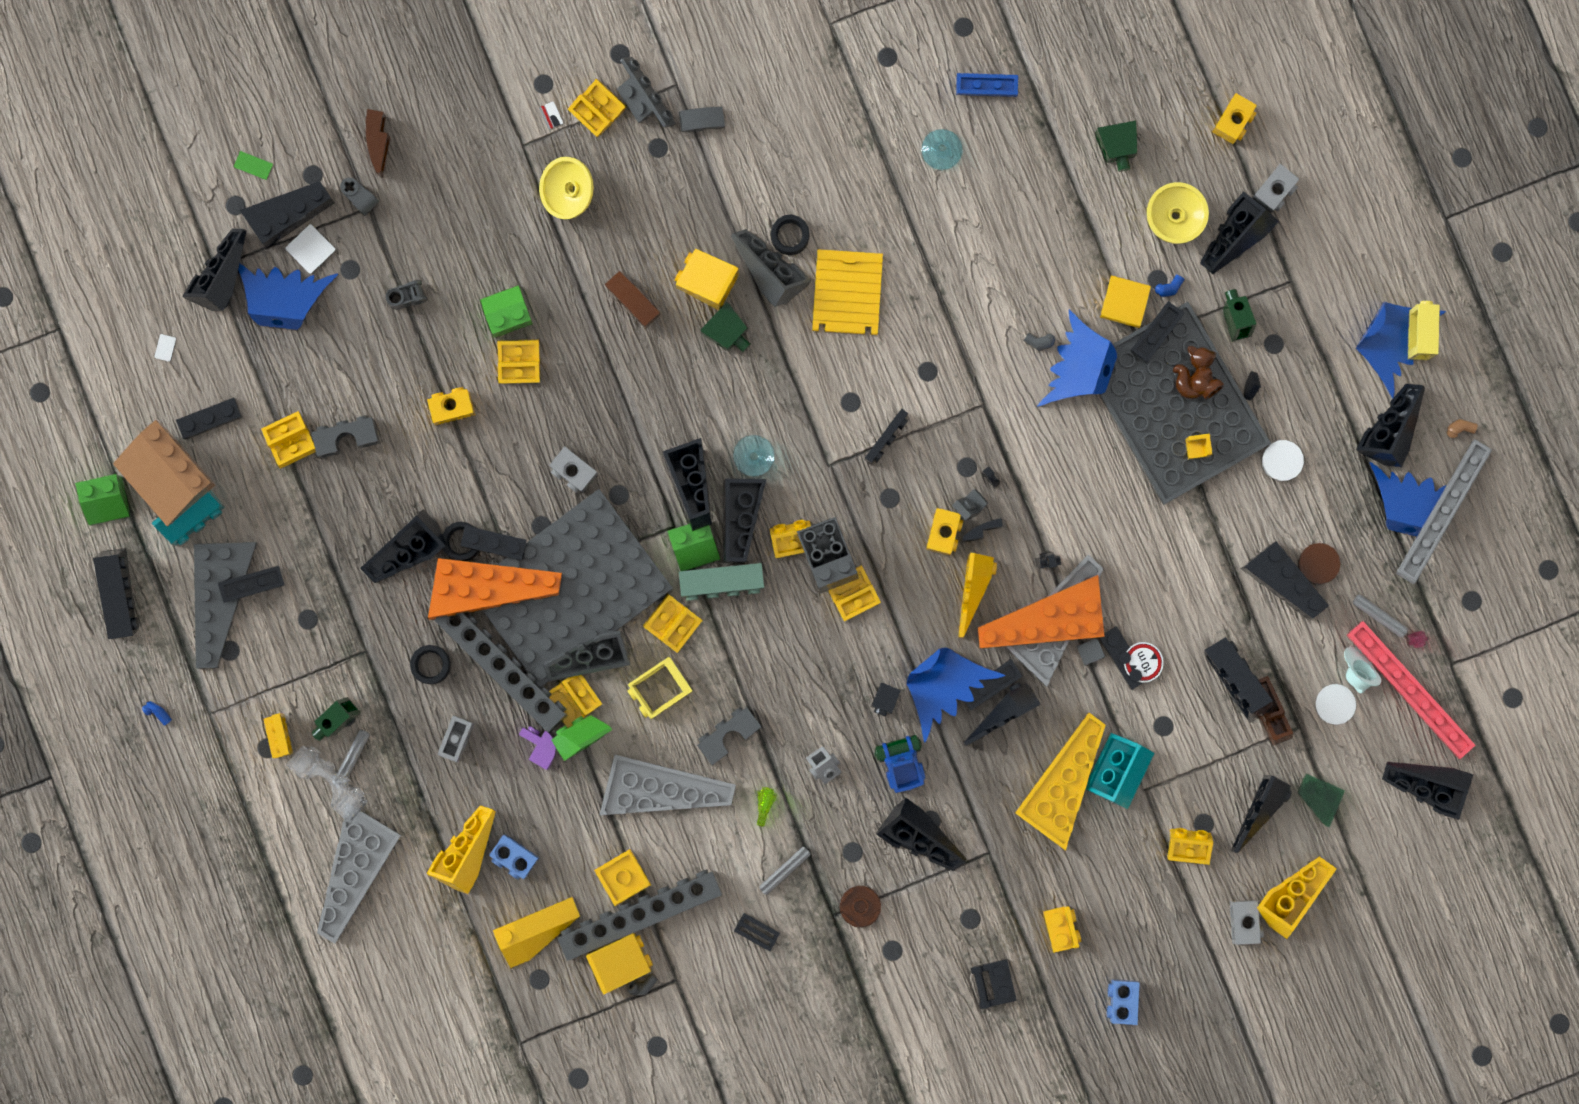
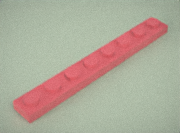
(1410, 690)

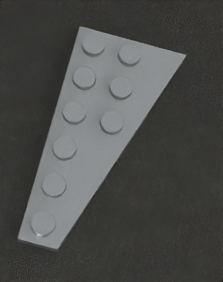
(1043, 658)
(648, 787)
(357, 862)

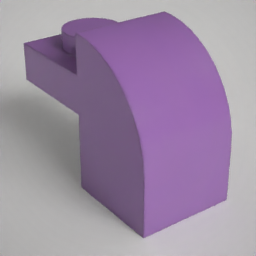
(544, 751)

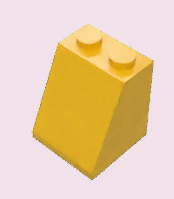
(707, 278)
(619, 962)

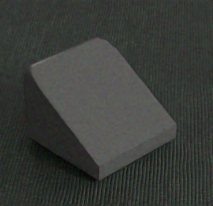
(1090, 651)

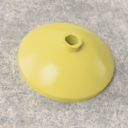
(558, 184)
(1184, 201)

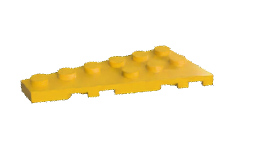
(1059, 791)

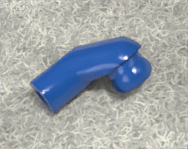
(1169, 289)
(159, 712)

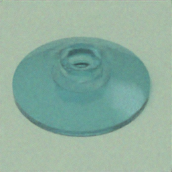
(941, 159)
(749, 445)

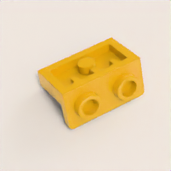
(785, 538)
(278, 735)
(1190, 846)
(1061, 928)

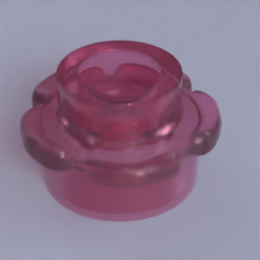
(1417, 639)

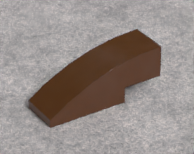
(377, 140)
(632, 299)
(1275, 720)

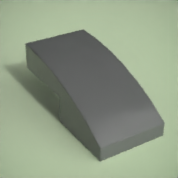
(701, 118)

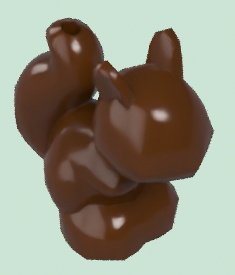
(1202, 381)

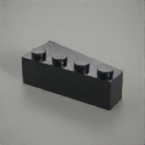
(285, 213)
(116, 593)
(1239, 679)

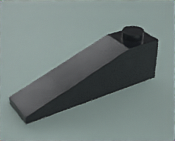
(218, 279)
(1393, 432)
(410, 546)
(1438, 786)
(1266, 802)

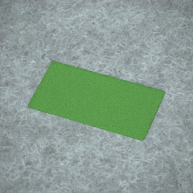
(253, 165)

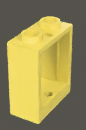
(1423, 331)
(635, 694)

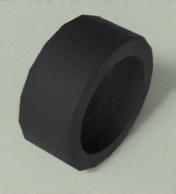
(785, 249)
(448, 550)
(415, 661)

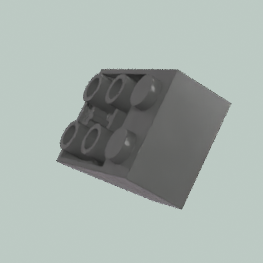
(827, 555)

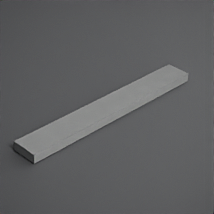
(1443, 511)

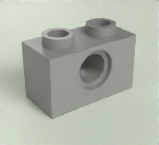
(1284, 180)
(567, 459)
(456, 739)
(1238, 912)

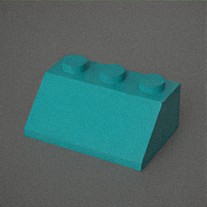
(191, 520)
(1119, 770)

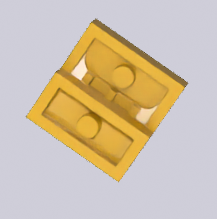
(597, 108)
(1125, 301)
(518, 361)
(289, 439)
(855, 596)
(672, 623)
(576, 697)

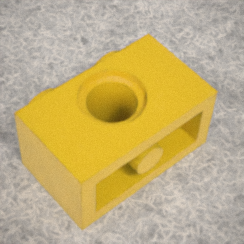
(1238, 107)
(463, 409)
(944, 519)

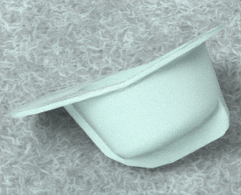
(1360, 670)

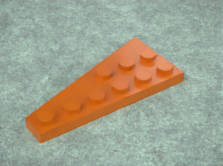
(480, 586)
(1060, 617)

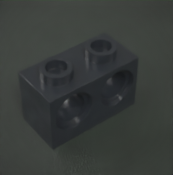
(885, 699)

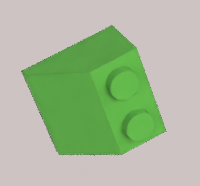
(506, 311)
(103, 499)
(693, 547)
(579, 736)

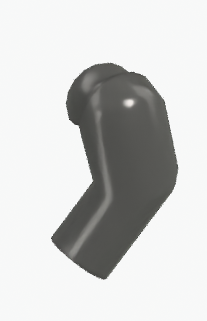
(1040, 343)
(641, 988)

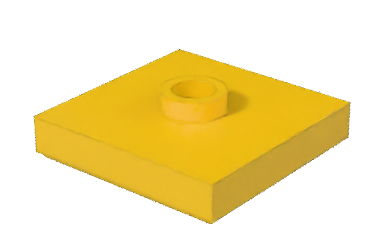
(622, 877)

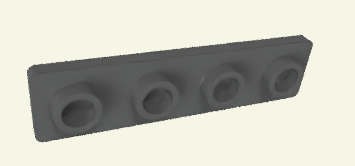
(641, 96)

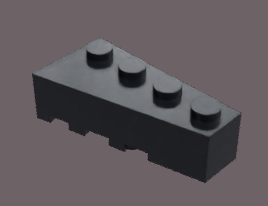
(689, 478)
(740, 514)
(1285, 580)

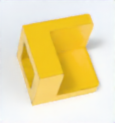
(1198, 446)

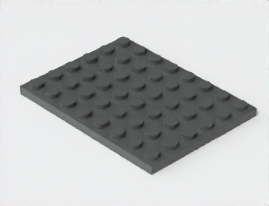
(1159, 419)
(601, 588)

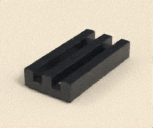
(772, 940)

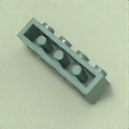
(721, 580)

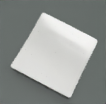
(310, 248)

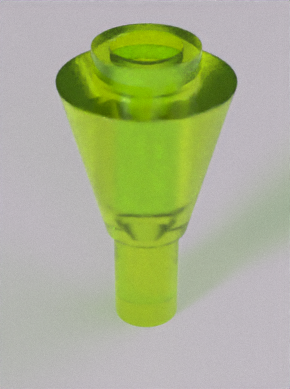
(765, 801)

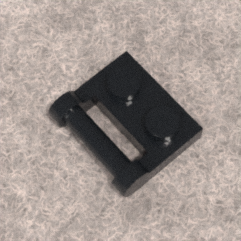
(1000, 981)

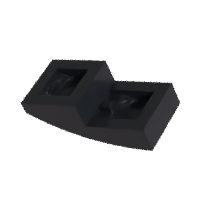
(977, 532)

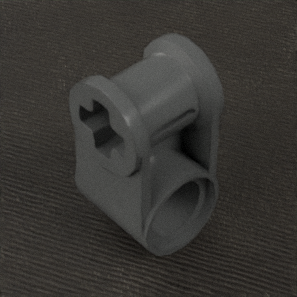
(360, 197)
(407, 295)

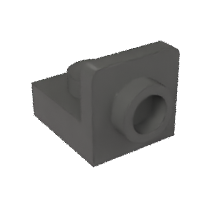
(970, 505)

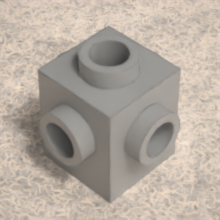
(823, 765)

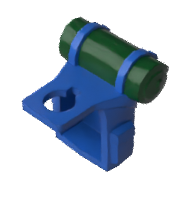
(902, 763)

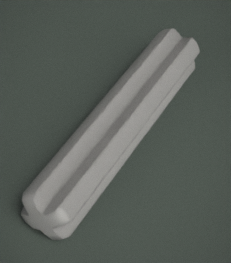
(1380, 616)
(354, 753)
(784, 870)

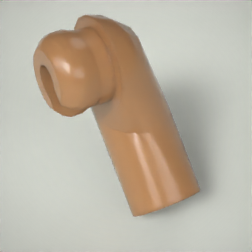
(1459, 426)

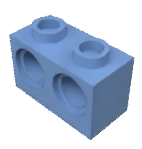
(516, 852)
(1130, 1002)

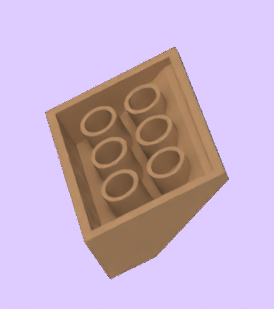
(163, 472)

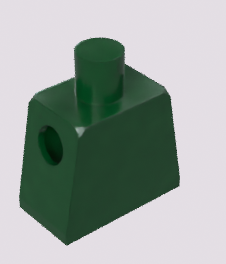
(1118, 143)
(1238, 316)
(726, 329)
(335, 718)

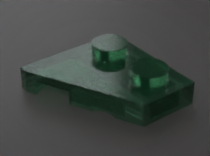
(1321, 798)

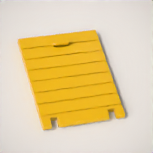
(847, 293)

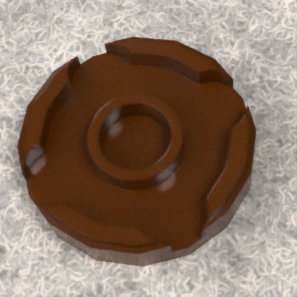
(1319, 563)
(860, 906)

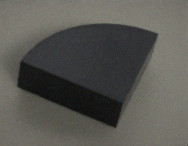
(1252, 386)
(989, 474)

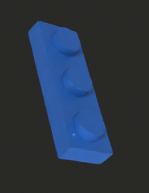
(987, 85)

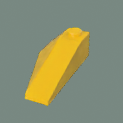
(977, 577)
(462, 860)
(1290, 900)
(529, 935)

